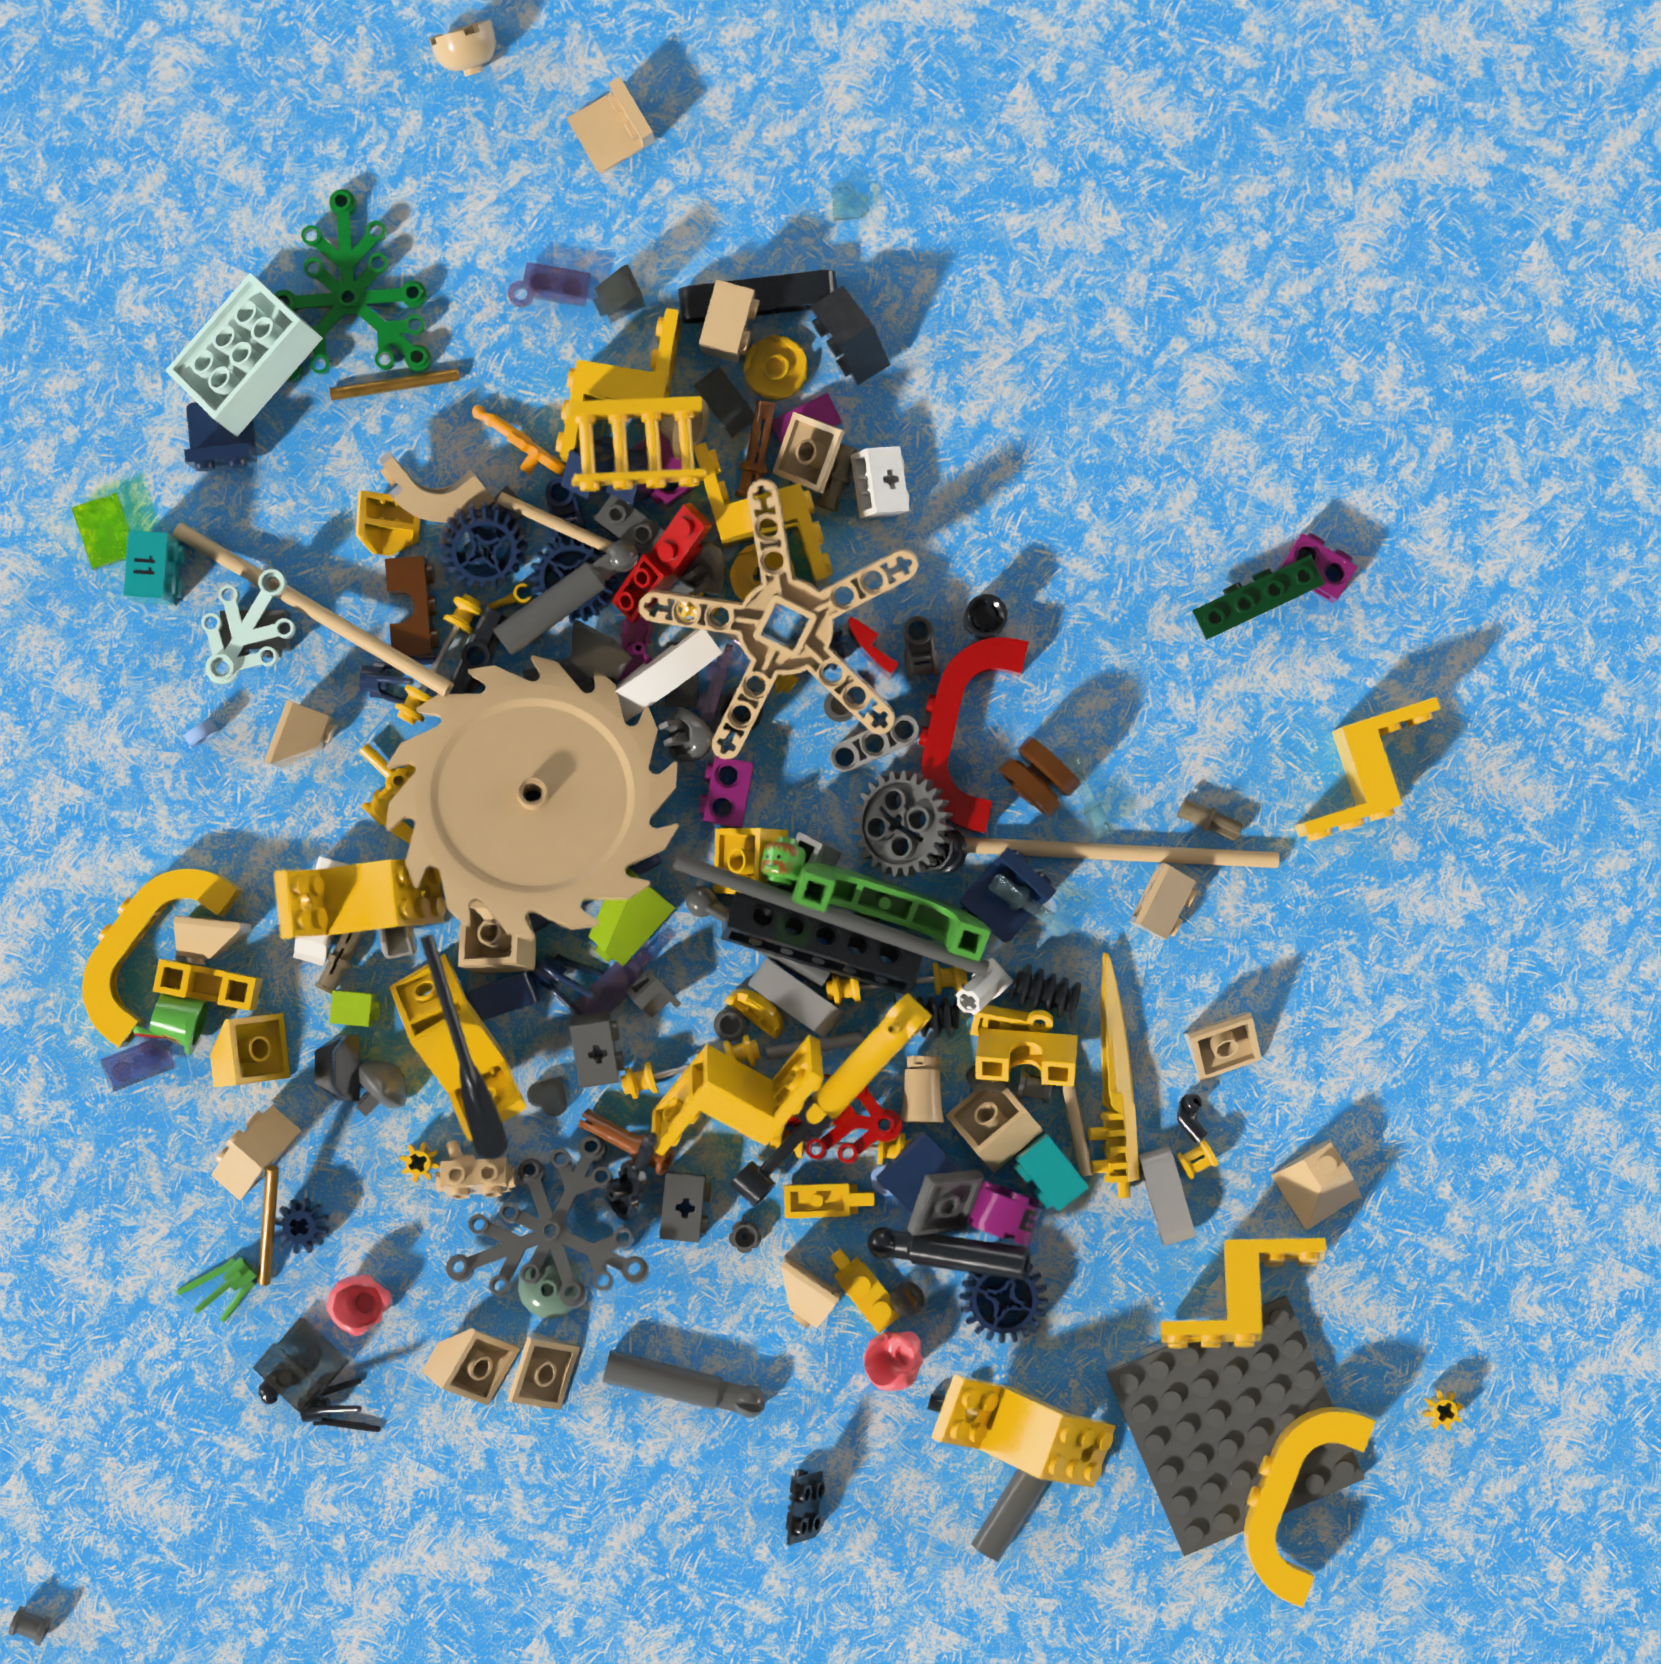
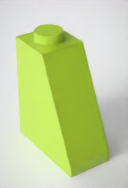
(628, 923)

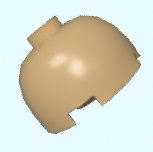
(465, 47)

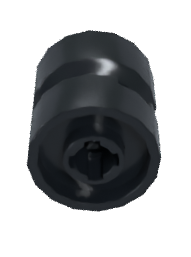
(985, 616)

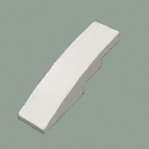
(665, 672)

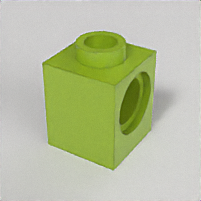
(354, 1008)

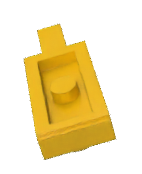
(825, 1200)
(864, 1290)

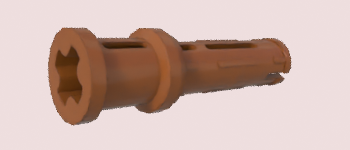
(763, 411)
(624, 1140)

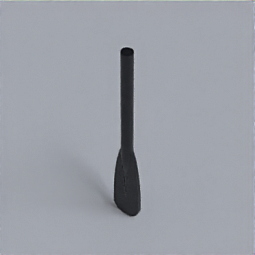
(480, 1110)

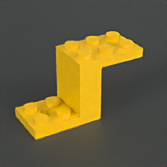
(609, 382)
(735, 521)
(1368, 769)
(356, 899)
(432, 1041)
(738, 1095)
(1243, 1291)
(1024, 1431)

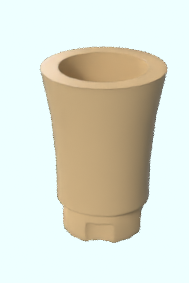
(922, 1091)

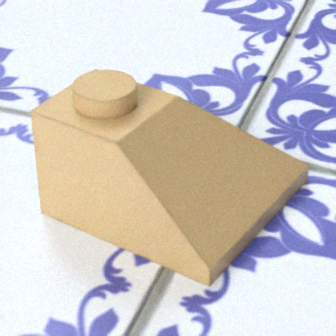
(299, 734)
(206, 938)
(1316, 1184)
(807, 1294)
(471, 1364)

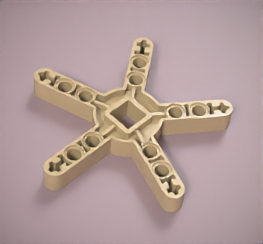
(771, 655)

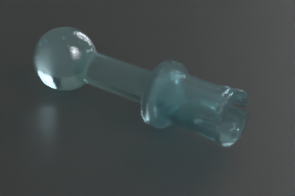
(1092, 810)
(1057, 922)

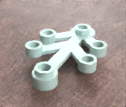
(243, 631)

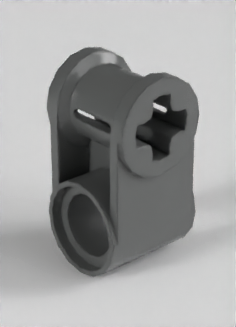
(920, 650)

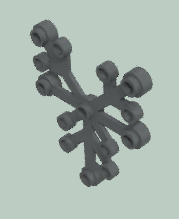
(514, 1246)

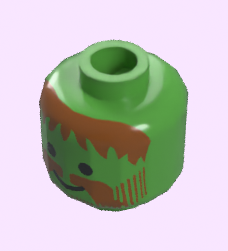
(782, 861)

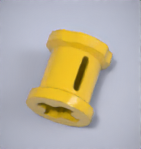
(1201, 1150)

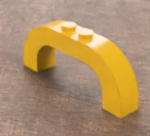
(119, 940)
(1277, 1480)

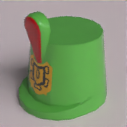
(177, 1021)

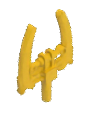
(394, 782)

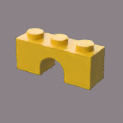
(207, 984)
(1004, 1049)

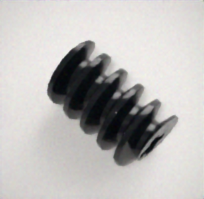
(1046, 991)
(942, 1016)

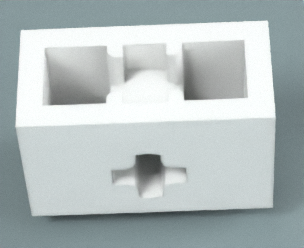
(880, 482)

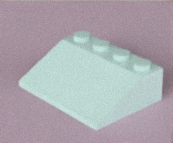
(243, 355)

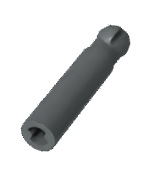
(564, 597)
(703, 902)
(682, 1384)
(1009, 1514)

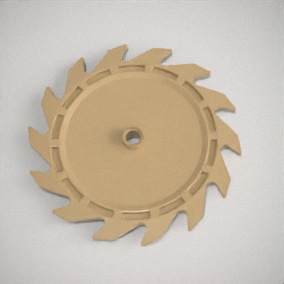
(523, 852)

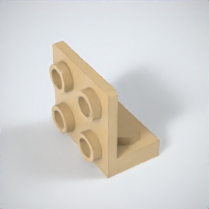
(612, 128)

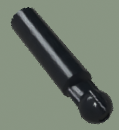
(952, 1253)

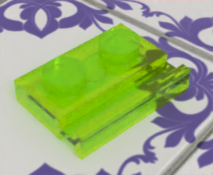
(103, 530)

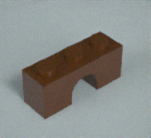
(413, 578)

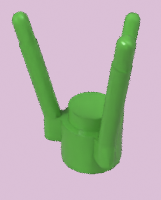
(239, 1275)

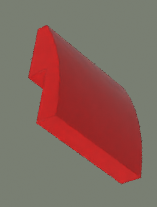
(865, 640)

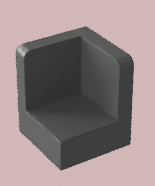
(651, 993)

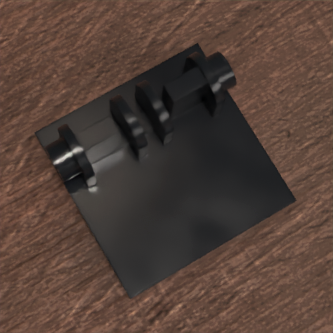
(803, 1518)

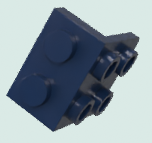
(214, 444)
(996, 911)

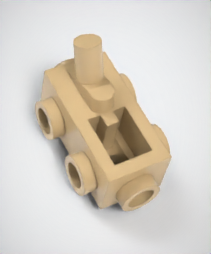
(469, 1175)

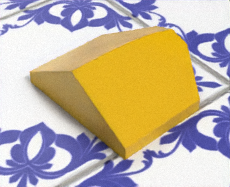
(384, 524)

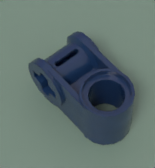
(566, 510)

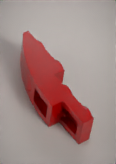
(665, 562)

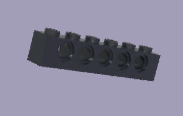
(807, 950)

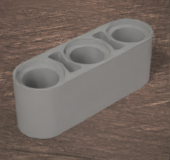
(862, 756)
(795, 998)
(1166, 1196)

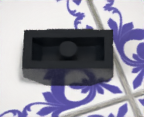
(338, 1067)

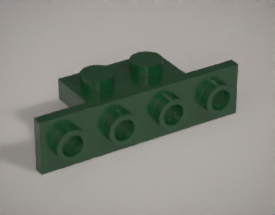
(1258, 597)

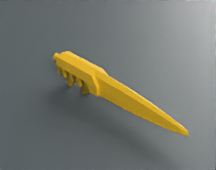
(1119, 1121)

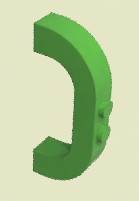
(833, 885)

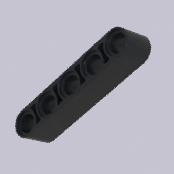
(775, 294)

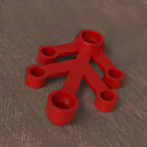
(849, 1121)

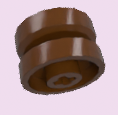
(1043, 772)

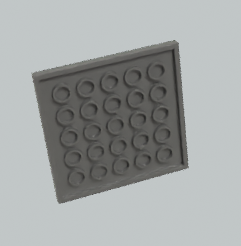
(1214, 1416)

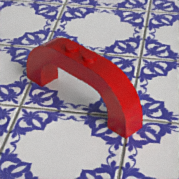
(990, 654)

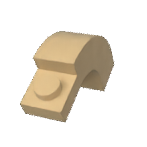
(433, 503)

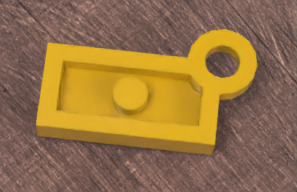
(1008, 1019)

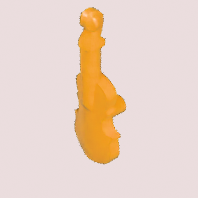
(522, 441)

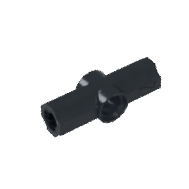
(483, 638)

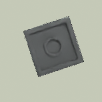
(945, 1202)

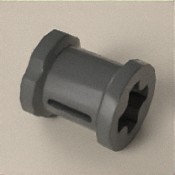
(1031, 1086)
(30, 1625)

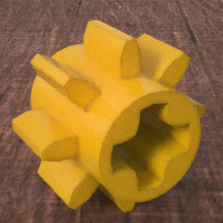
(428, 1165)
(1437, 1400)

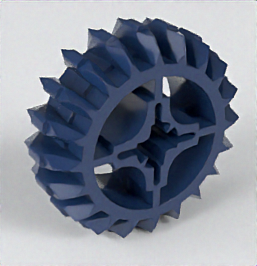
(464, 561)
(550, 562)
(994, 1324)

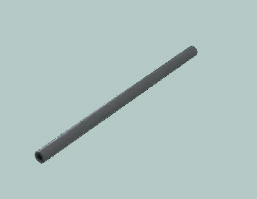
(831, 915)

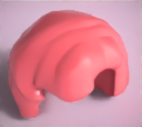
(358, 1303)
(893, 1360)

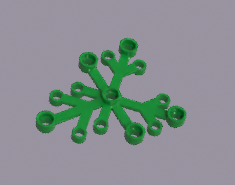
(346, 260)

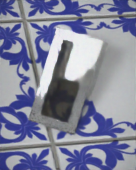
(618, 295)

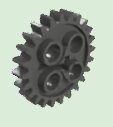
(888, 847)

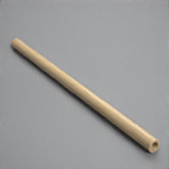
(316, 611)
(1125, 852)

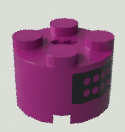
(1005, 1213)

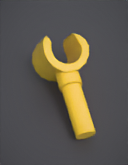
(511, 598)

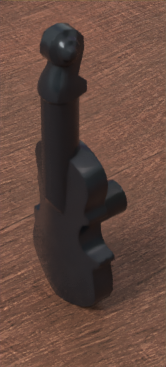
(625, 1190)

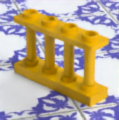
(650, 412)

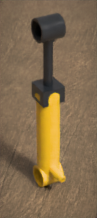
(840, 1089)

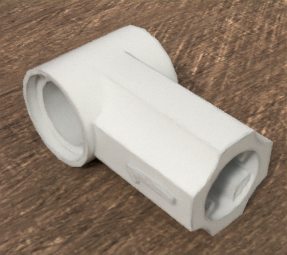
(981, 989)

